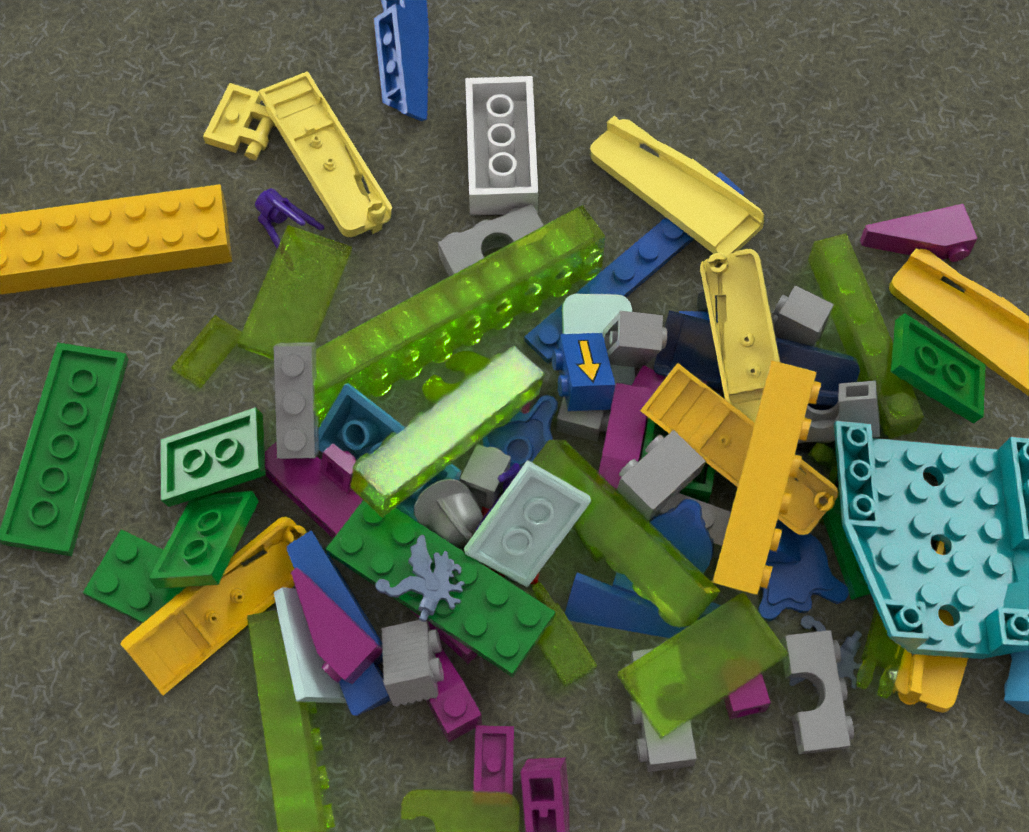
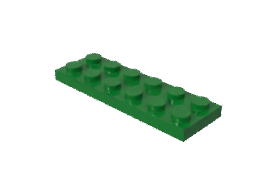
(63, 449)
(493, 613)

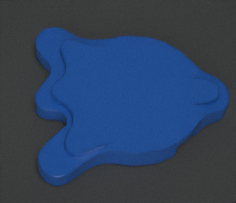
(525, 433)
(687, 532)
(795, 583)

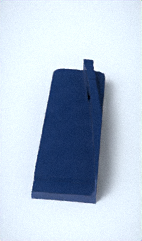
(693, 347)

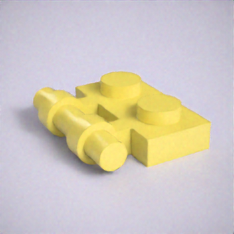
(233, 118)

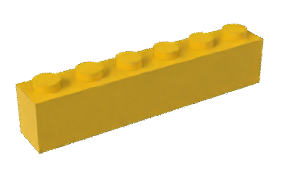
(765, 477)

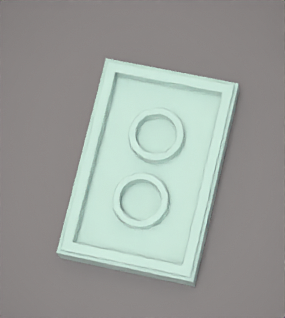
(527, 524)
(307, 676)

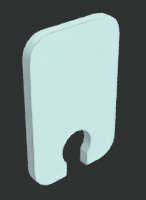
(591, 315)

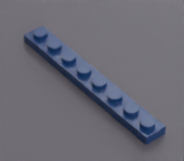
(620, 276)

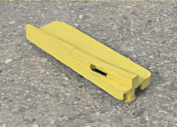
(326, 155)
(677, 188)
(744, 328)

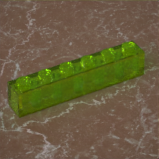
(864, 332)
(446, 430)
(631, 541)
(288, 734)

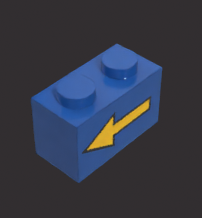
(584, 372)

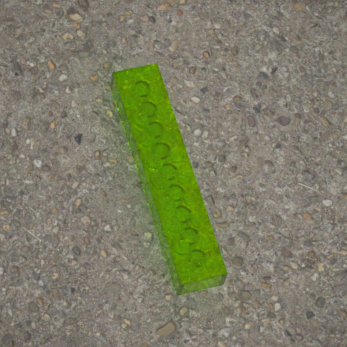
(460, 309)

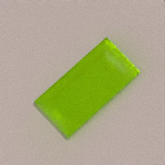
(207, 351)

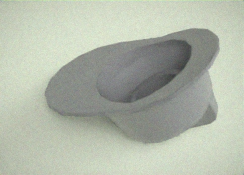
(449, 511)

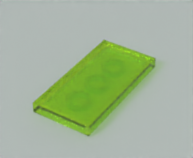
(295, 292)
(702, 664)

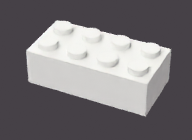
(501, 144)

